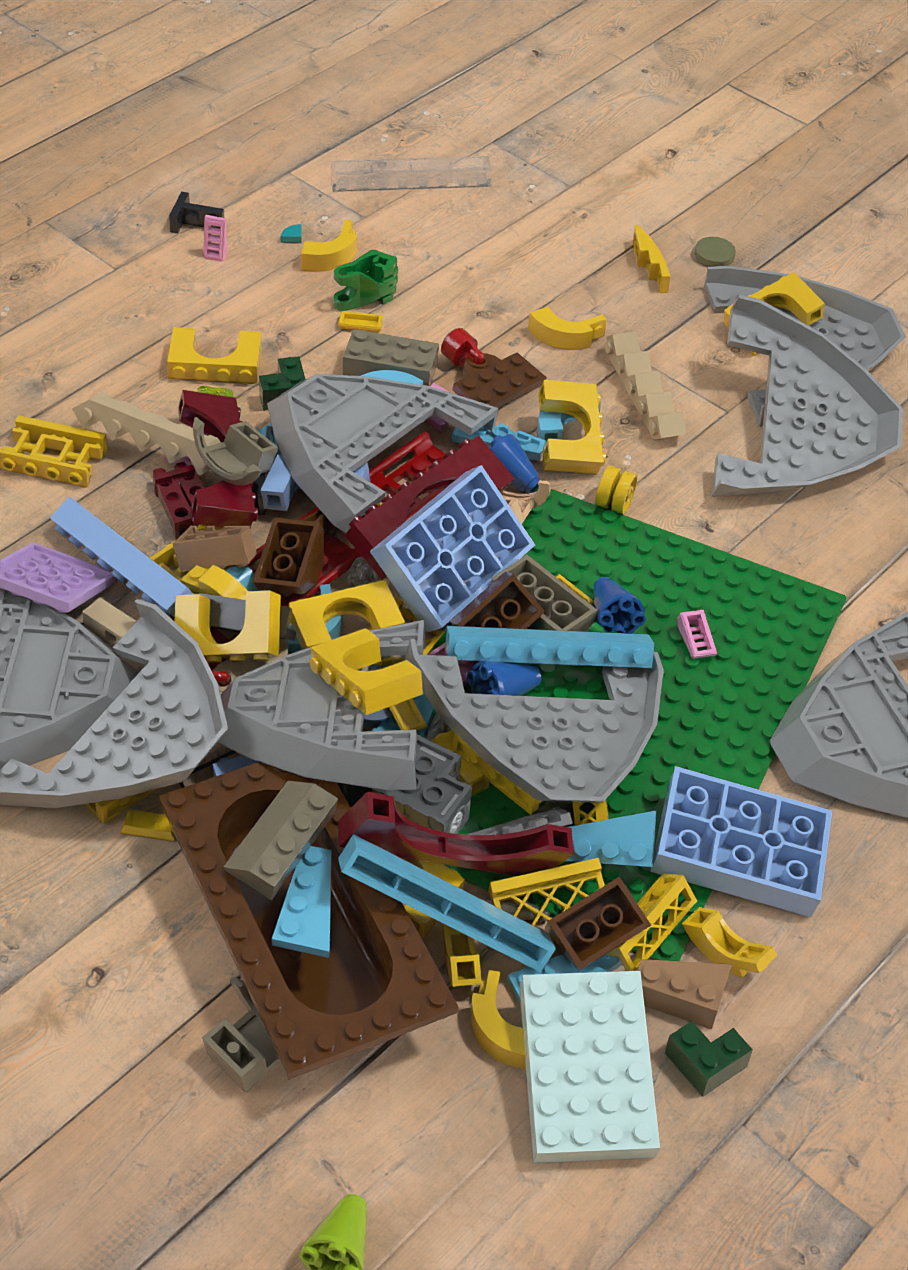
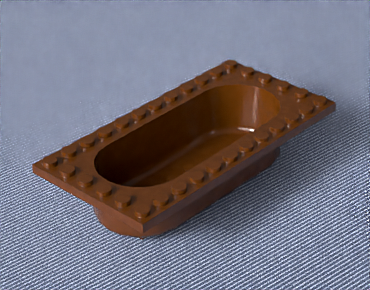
(311, 1005)

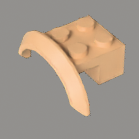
(523, 503)

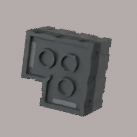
(440, 797)

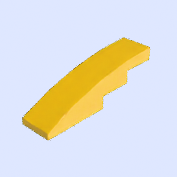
(649, 256)

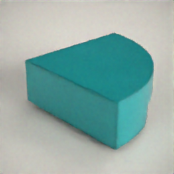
(292, 234)

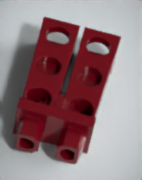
(176, 493)

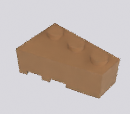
(214, 547)
(684, 988)

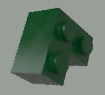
(273, 385)
(707, 1062)

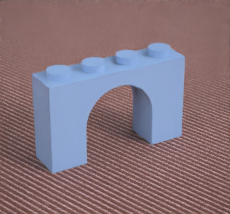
(281, 487)

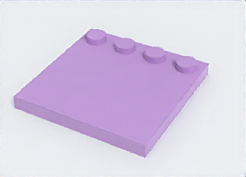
(52, 577)

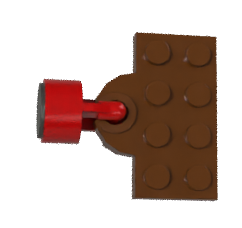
(487, 376)

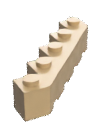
(644, 386)
(144, 427)

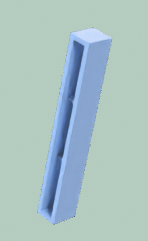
(119, 555)

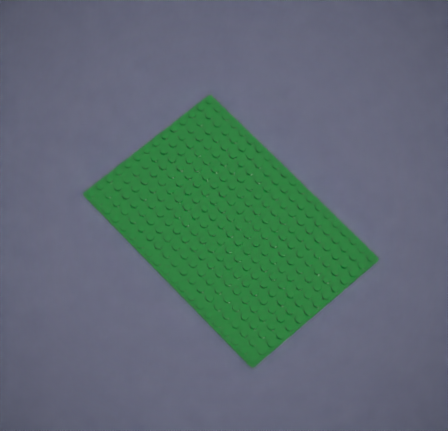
(712, 708)

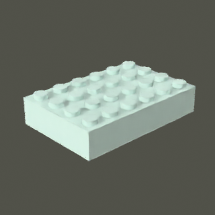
(588, 1067)

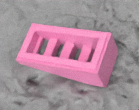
(212, 250)
(696, 617)

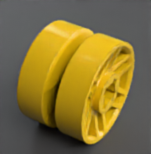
(616, 489)

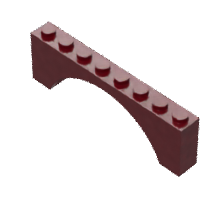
(222, 502)
(391, 514)
(515, 854)

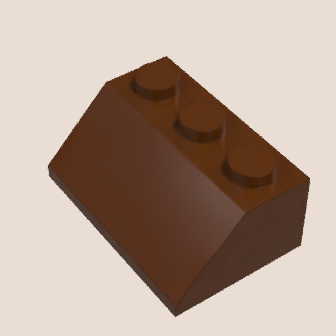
(501, 605)
(597, 924)

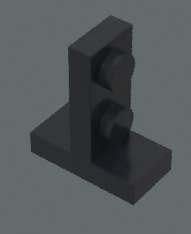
(191, 214)

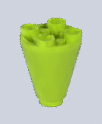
(339, 1238)

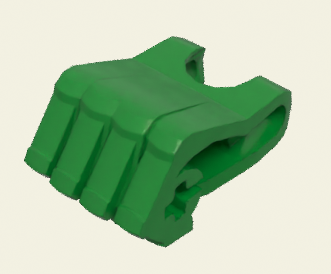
(366, 280)

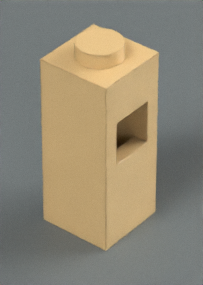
(107, 621)

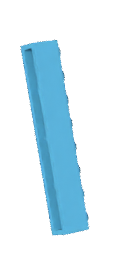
(549, 647)
(446, 903)

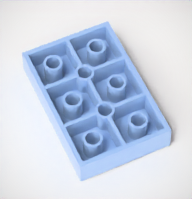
(452, 548)
(743, 841)

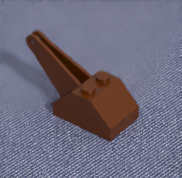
(293, 554)

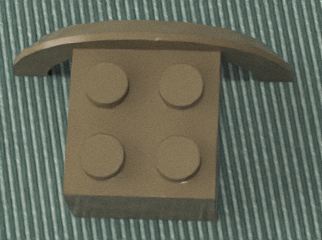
(240, 456)
(244, 1047)

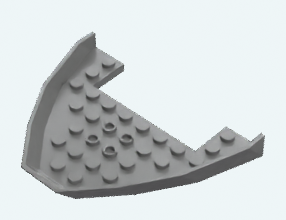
(850, 321)
(818, 412)
(343, 421)
(51, 680)
(852, 725)
(307, 728)
(147, 734)
(551, 743)

